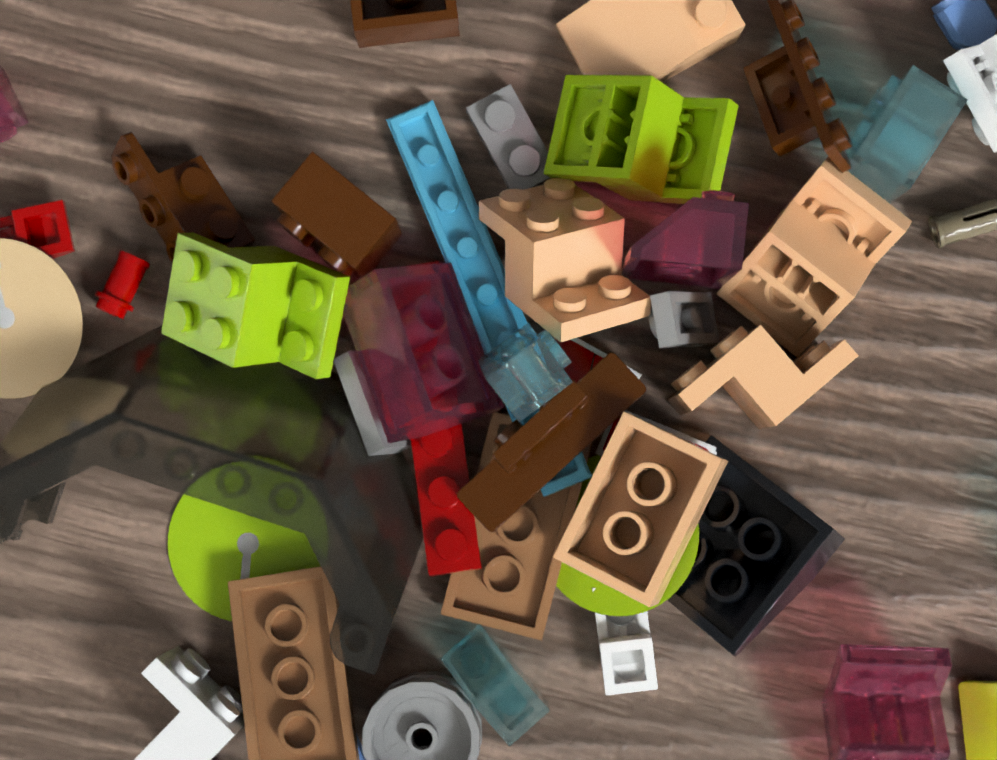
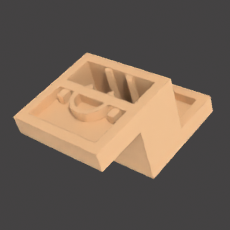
(814, 257)
(564, 258)
(760, 375)

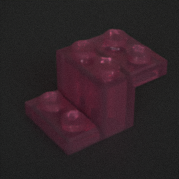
(886, 703)

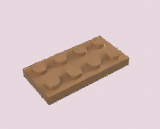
(516, 560)
(288, 676)

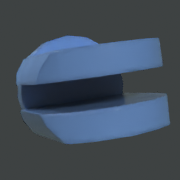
(965, 21)

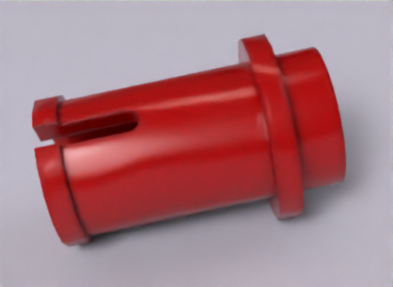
(122, 285)

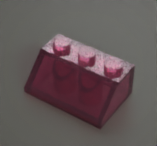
(693, 245)
(418, 350)

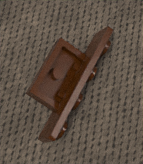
(791, 97)
(179, 198)
(549, 441)

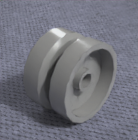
(426, 702)

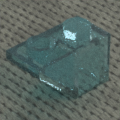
(495, 685)

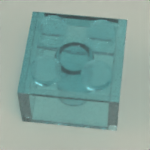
(902, 131)

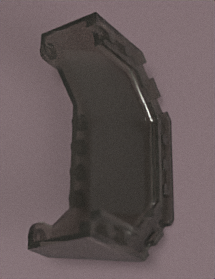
(241, 440)

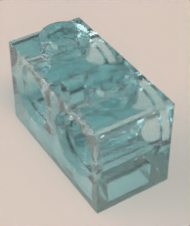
(526, 370)

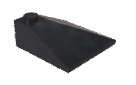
(751, 555)

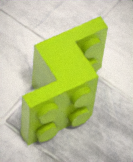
(640, 138)
(254, 305)

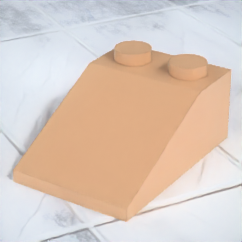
(648, 35)

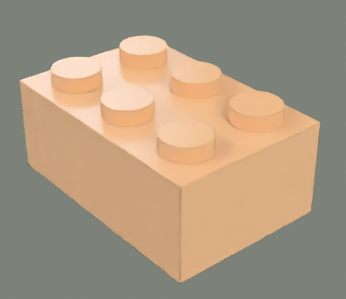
(640, 509)

